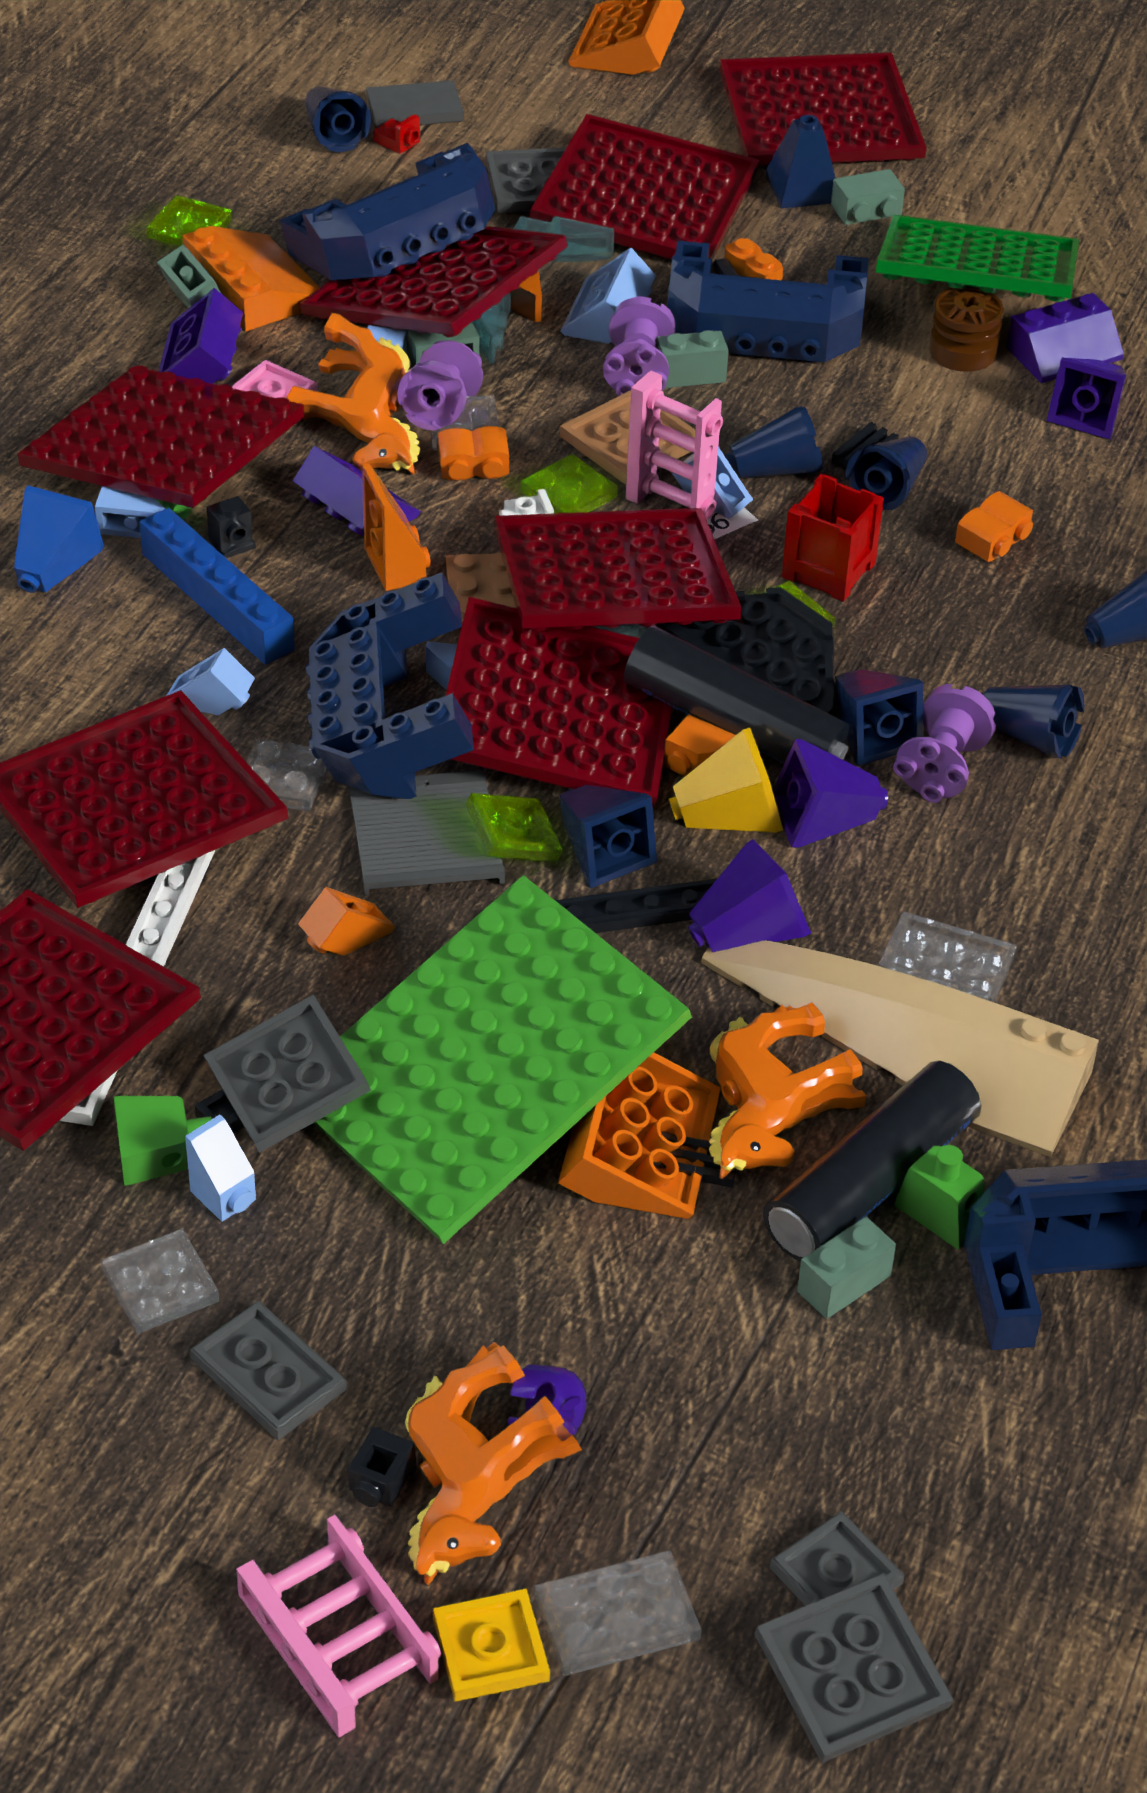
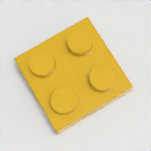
(491, 1645)

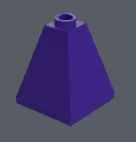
(1087, 395)
(824, 795)
(748, 904)

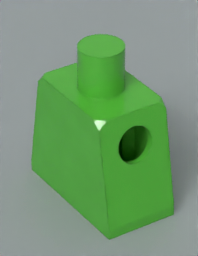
(153, 1136)
(941, 1193)

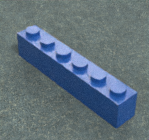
(217, 586)

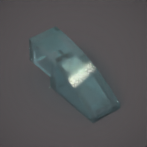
(583, 239)

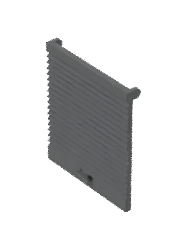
(424, 836)

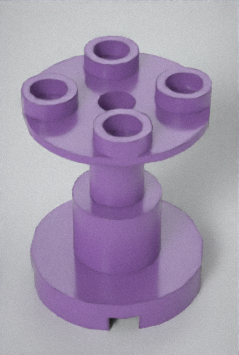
(634, 335)
(439, 384)
(955, 724)

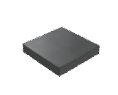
(831, 1561)

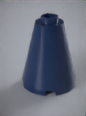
(337, 118)
(778, 448)
(888, 469)
(1121, 617)
(1039, 715)

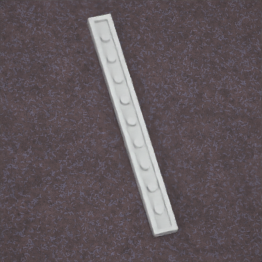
(154, 938)

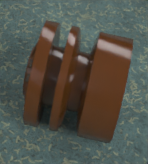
(966, 329)

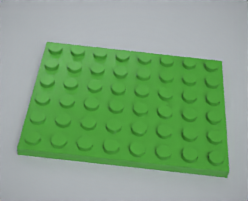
(494, 1055)

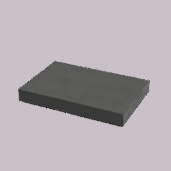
(430, 101)
(268, 1370)

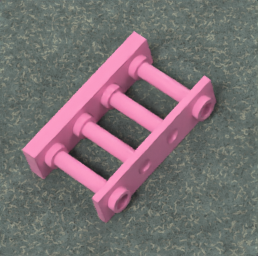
(645, 455)
(314, 1662)

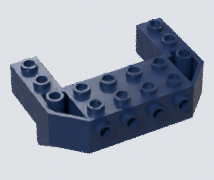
(397, 224)
(769, 314)
(347, 677)
(1046, 1225)

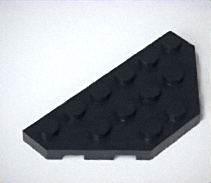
(775, 642)

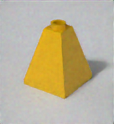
(728, 791)

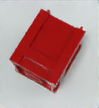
(832, 537)

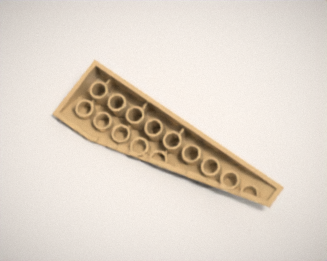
(1019, 1064)

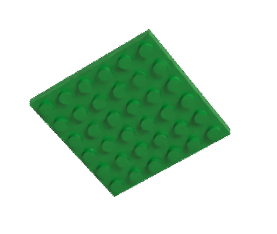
(979, 257)

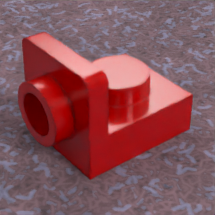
(398, 135)

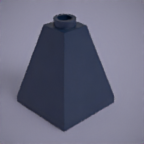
(802, 166)
(880, 712)
(609, 831)

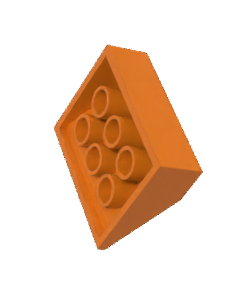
(627, 35)
(251, 273)
(621, 1138)

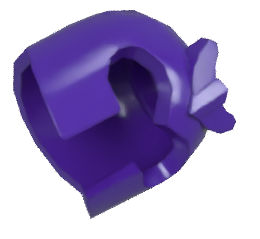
(560, 1387)

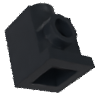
(230, 527)
(381, 1468)

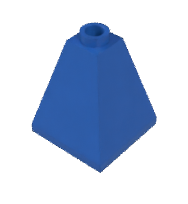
(54, 538)

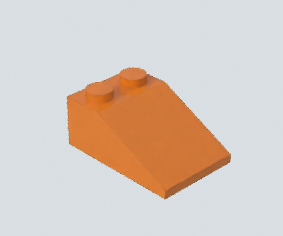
(389, 537)

